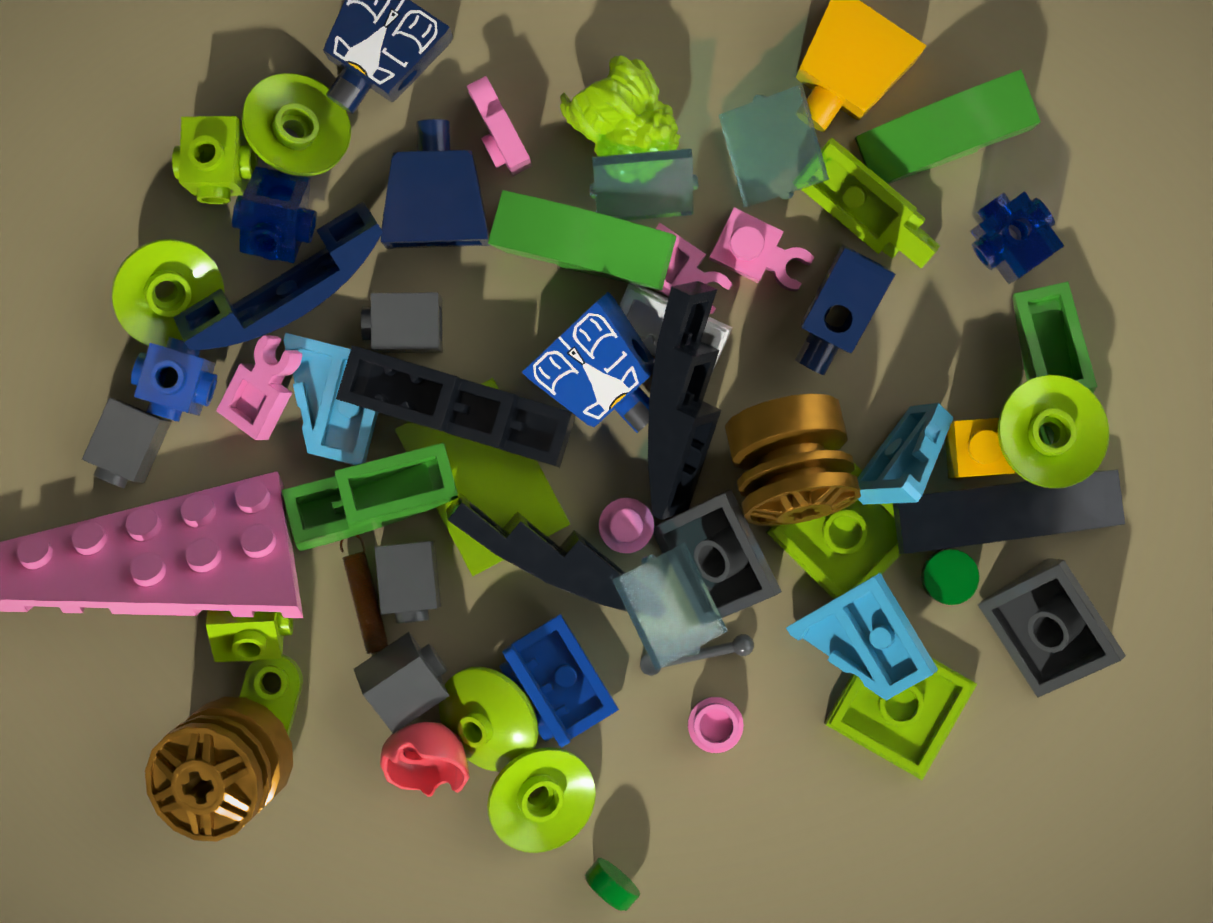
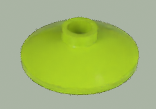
(300, 105)
(134, 286)
(1077, 425)
(489, 717)
(551, 816)

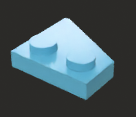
(329, 425)
(906, 457)
(868, 637)

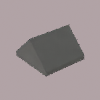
(722, 552)
(1051, 627)

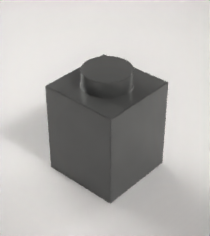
(404, 323)
(125, 443)
(408, 580)
(402, 681)

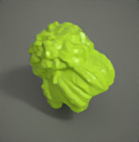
(623, 112)

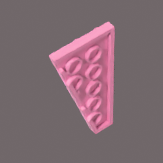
(164, 558)

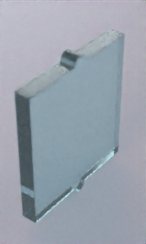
(773, 146)
(644, 184)
(670, 606)

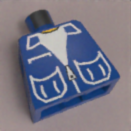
(597, 367)

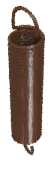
(365, 600)

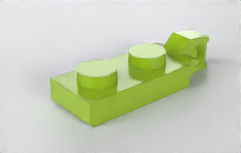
(871, 207)

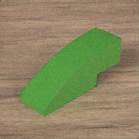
(949, 128)
(581, 240)
(1052, 338)
(369, 496)

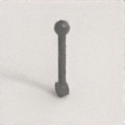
(741, 645)

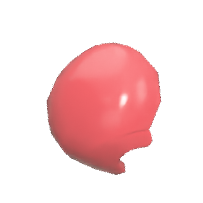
(425, 758)

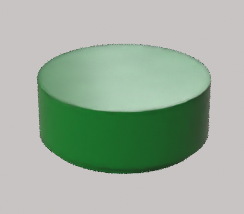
(950, 576)
(612, 885)

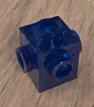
(274, 215)
(1033, 229)

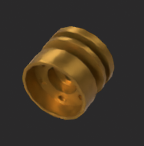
(792, 459)
(219, 768)

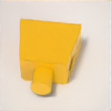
(854, 61)

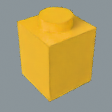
(975, 449)

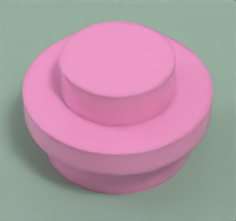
(626, 525)
(715, 724)

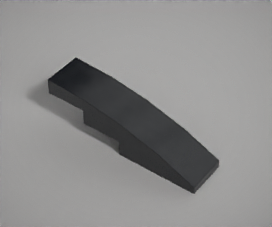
(455, 406)
(678, 417)
(1007, 513)
(571, 567)

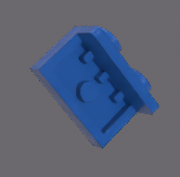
(558, 681)

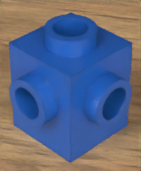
(194, 383)

